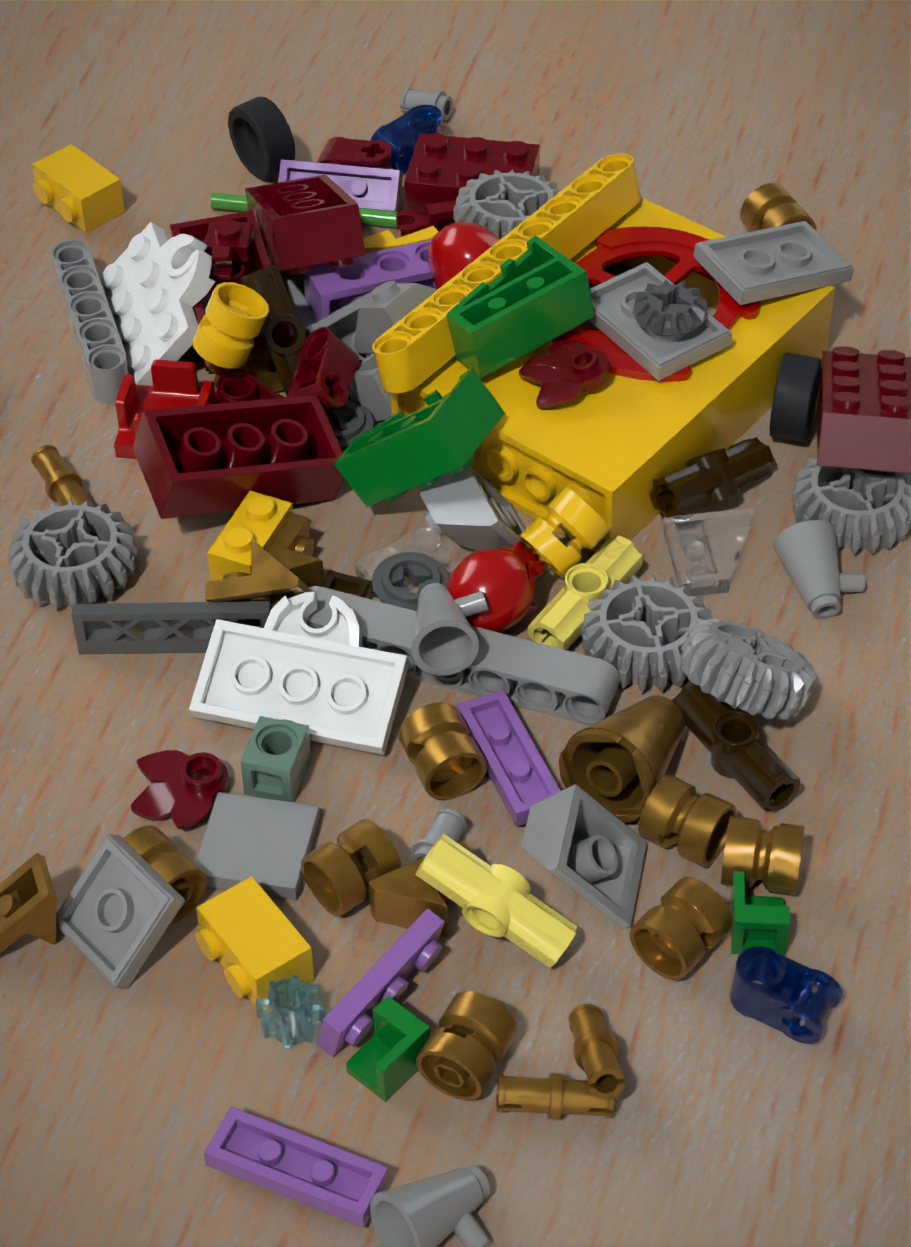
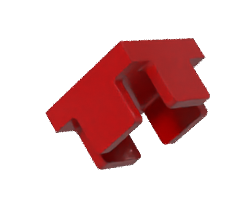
(173, 386)

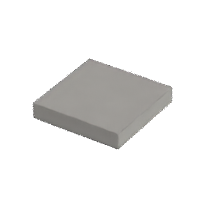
(257, 840)
(118, 911)

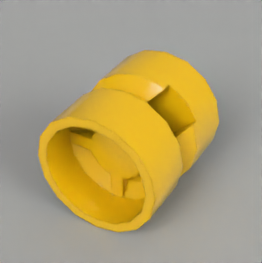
(230, 324)
(576, 520)

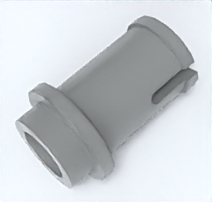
(412, 98)
(447, 822)

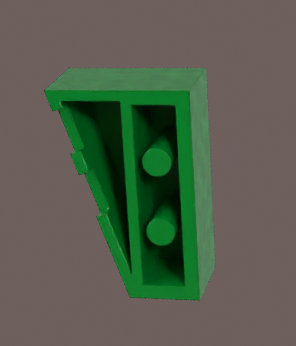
(520, 309)
(421, 444)

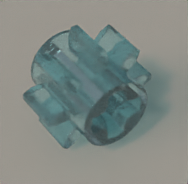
(290, 1011)

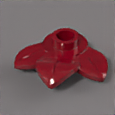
(566, 372)
(179, 786)

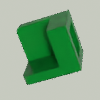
(757, 919)
(391, 1053)

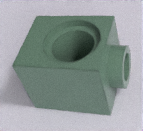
(276, 759)

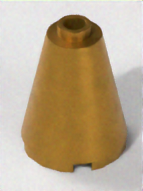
(624, 755)

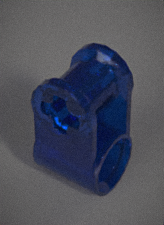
(404, 133)
(785, 993)

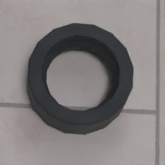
(261, 136)
(795, 397)

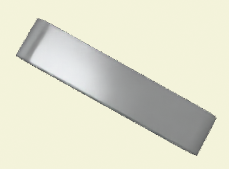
(90, 319)

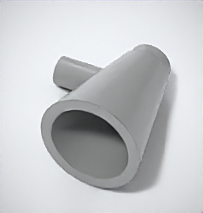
(811, 561)
(442, 635)
(432, 1209)

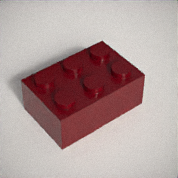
(446, 163)

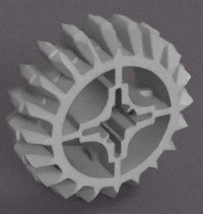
(502, 200)
(862, 504)
(72, 554)
(643, 630)
(747, 668)

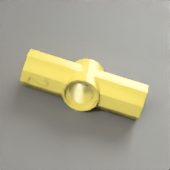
(563, 617)
(496, 900)

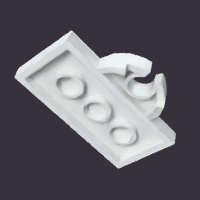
(154, 295)
(302, 676)

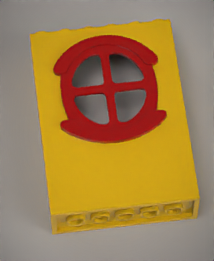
(636, 427)

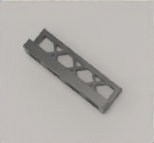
(158, 626)

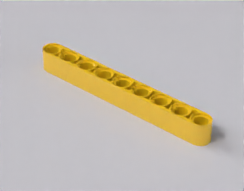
(567, 222)

